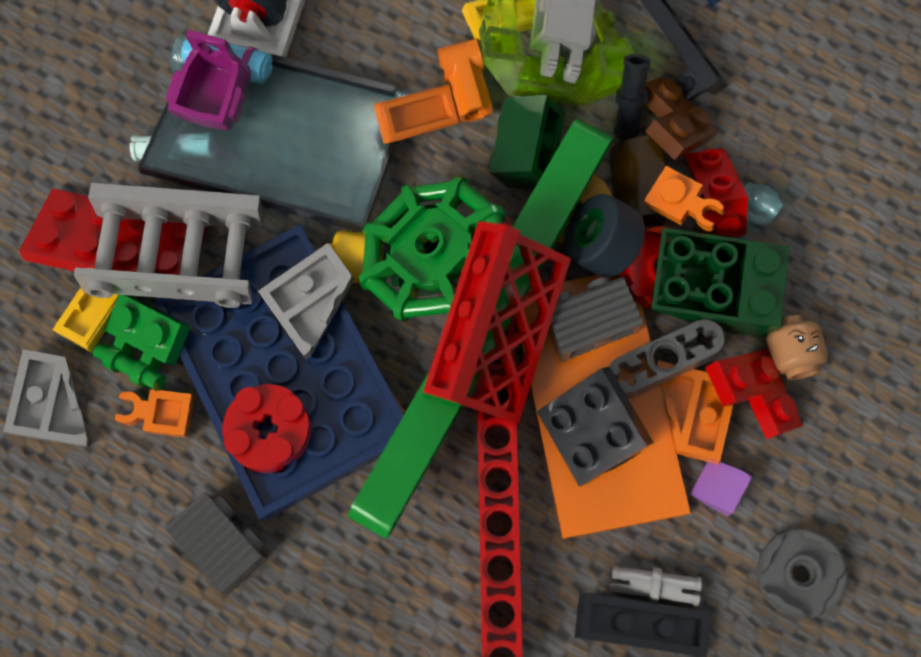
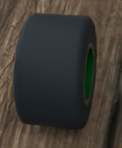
(604, 235)

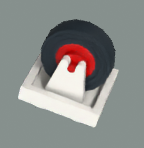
(257, 23)

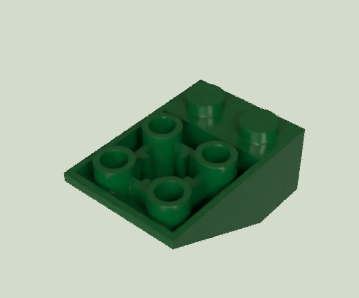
(721, 281)

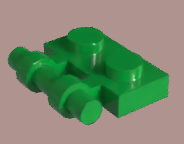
(148, 330)

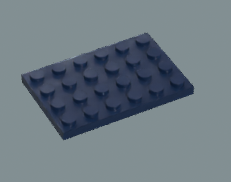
(338, 384)

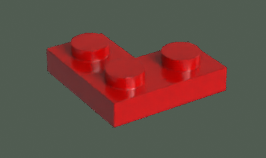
(758, 381)

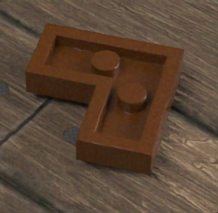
(679, 123)

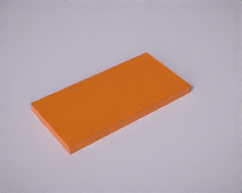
(635, 492)

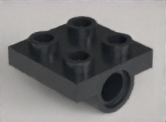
(595, 426)

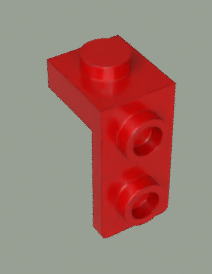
(721, 183)

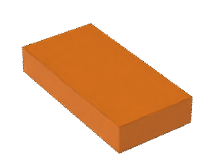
(416, 113)

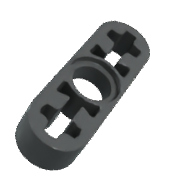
(688, 334)

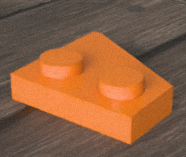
(695, 415)

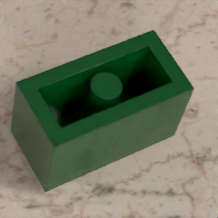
(526, 140)

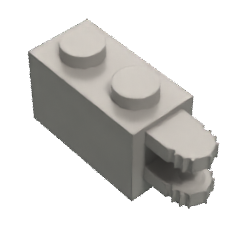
(565, 31)

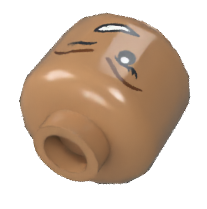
(797, 348)

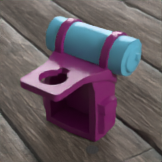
(215, 80)

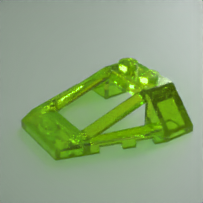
(520, 73)

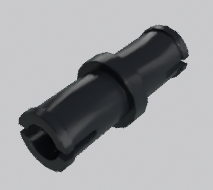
(631, 95)

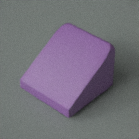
(721, 487)

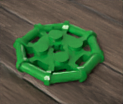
(407, 255)

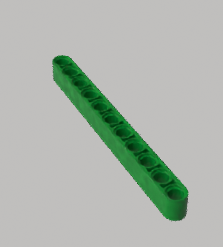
(431, 417)

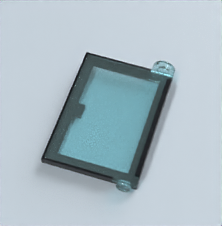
(300, 144)

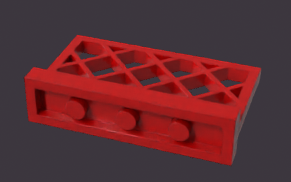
(475, 313)

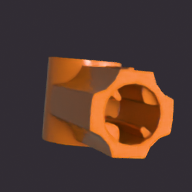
(464, 73)

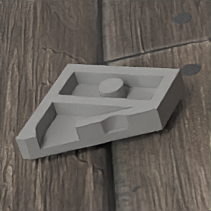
(308, 297)
(45, 401)

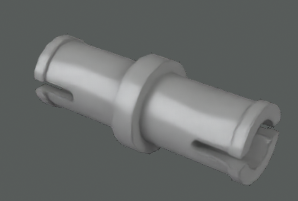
(656, 585)

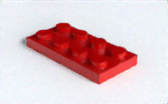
(69, 236)

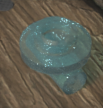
(762, 204)

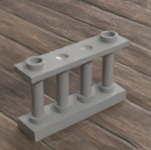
(157, 208)

